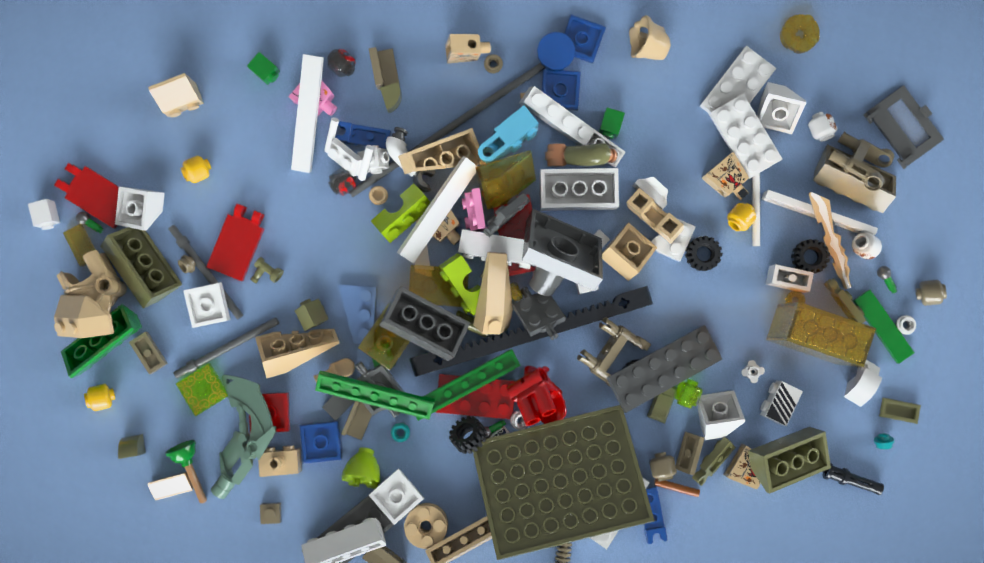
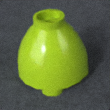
(362, 469)

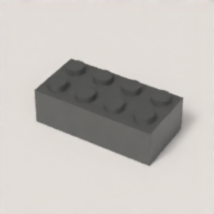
(424, 323)

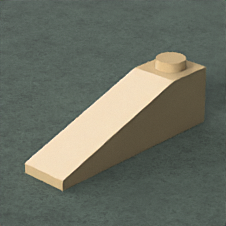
(495, 299)
(287, 351)

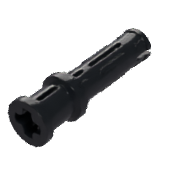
(844, 477)

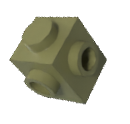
(311, 314)

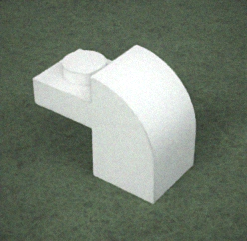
(864, 384)

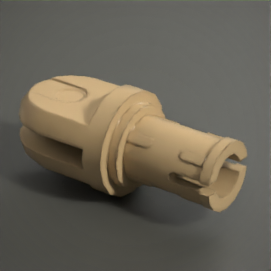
(343, 367)

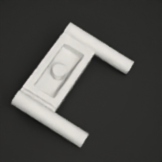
(345, 156)

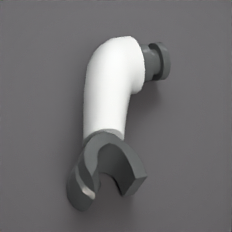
(396, 146)

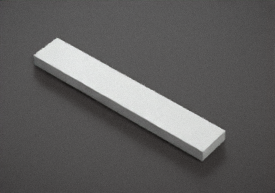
(307, 113)
(806, 209)
(437, 210)

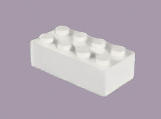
(579, 189)

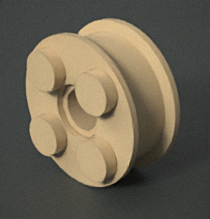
(426, 538)

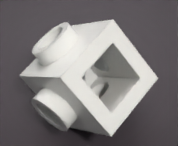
(379, 160)

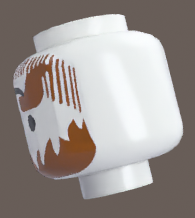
(822, 126)
(866, 245)

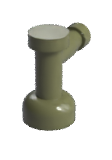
(275, 274)

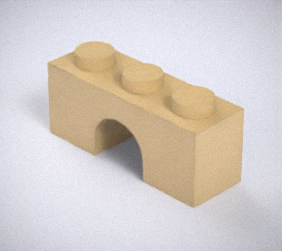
(651, 214)

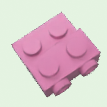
(473, 204)

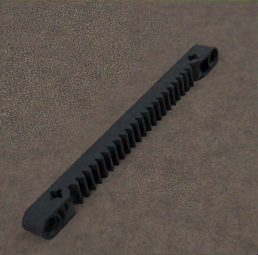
(635, 299)

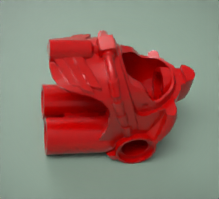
(534, 398)

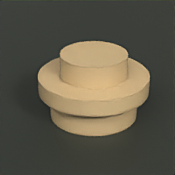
(378, 195)

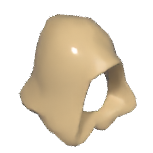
(652, 45)

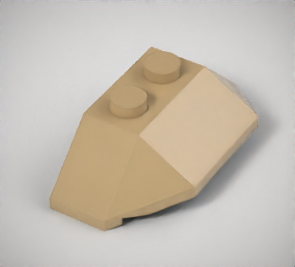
(81, 317)

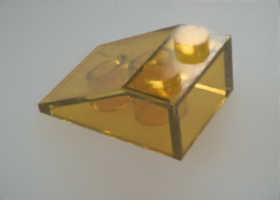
(505, 178)
(428, 284)
(383, 344)

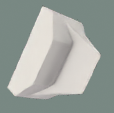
(654, 189)

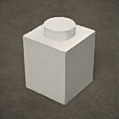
(44, 214)

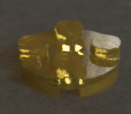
(795, 43)

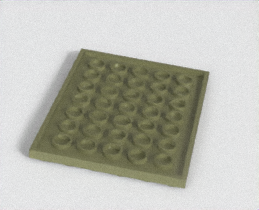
(561, 482)

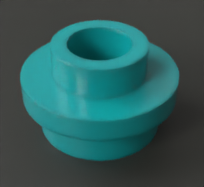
(395, 436)
(884, 441)

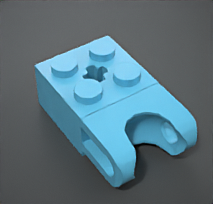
(509, 135)

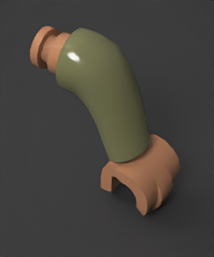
(579, 155)

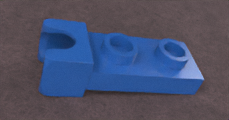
(363, 135)
(658, 524)

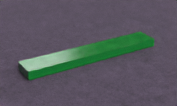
(473, 380)
(374, 395)

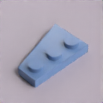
(359, 308)

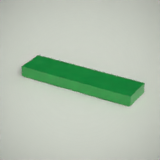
(885, 327)

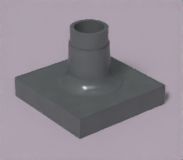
(560, 253)

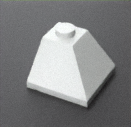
(780, 108)
(138, 207)
(719, 414)

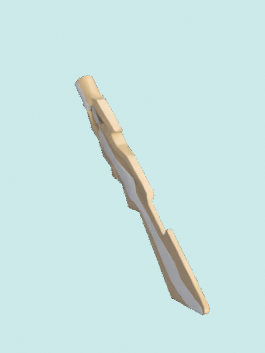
(823, 214)

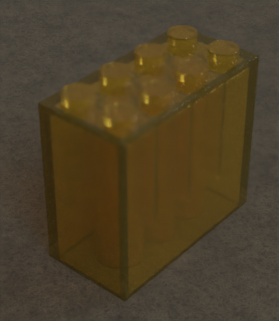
(821, 334)

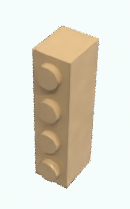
(460, 542)

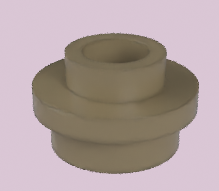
(493, 58)
(187, 264)

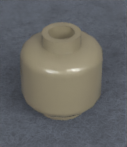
(931, 292)
(663, 466)

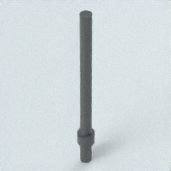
(183, 242)
(194, 365)

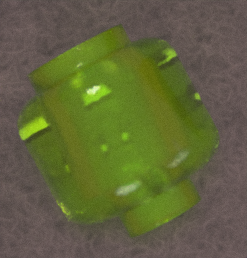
(688, 393)

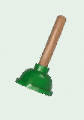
(183, 454)

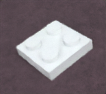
(207, 305)
(396, 496)

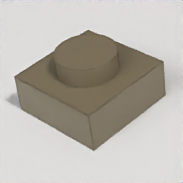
(270, 513)

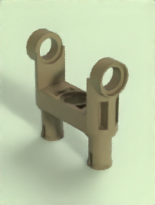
(861, 150)
(609, 352)

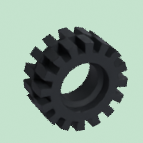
(711, 245)
(822, 256)
(471, 442)

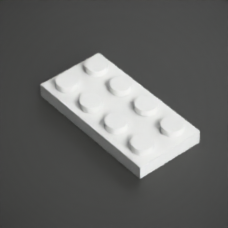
(744, 76)
(745, 135)

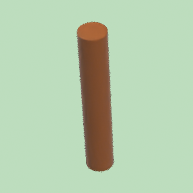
(677, 487)

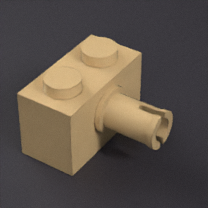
(280, 462)

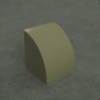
(392, 96)
(131, 446)

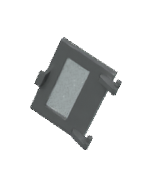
(905, 125)

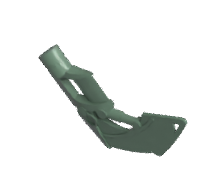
(246, 397)

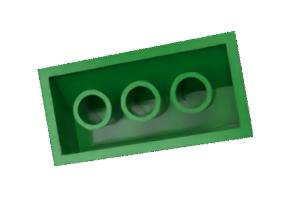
(87, 351)

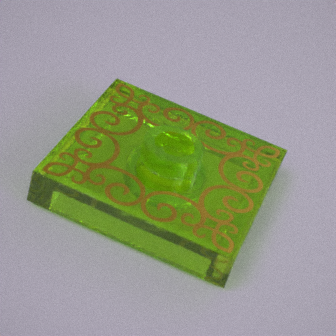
(202, 389)

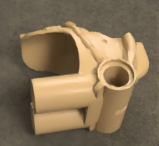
(101, 286)

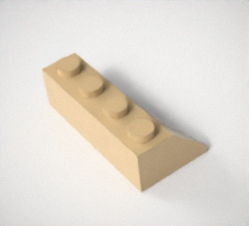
(442, 153)

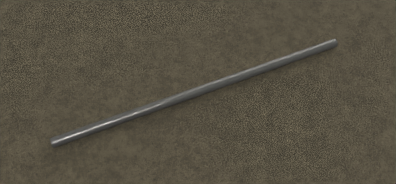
(453, 125)

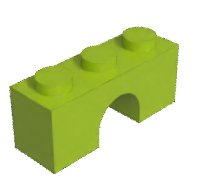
(394, 224)
(454, 271)

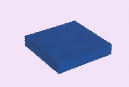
(585, 36)
(562, 87)
(320, 442)

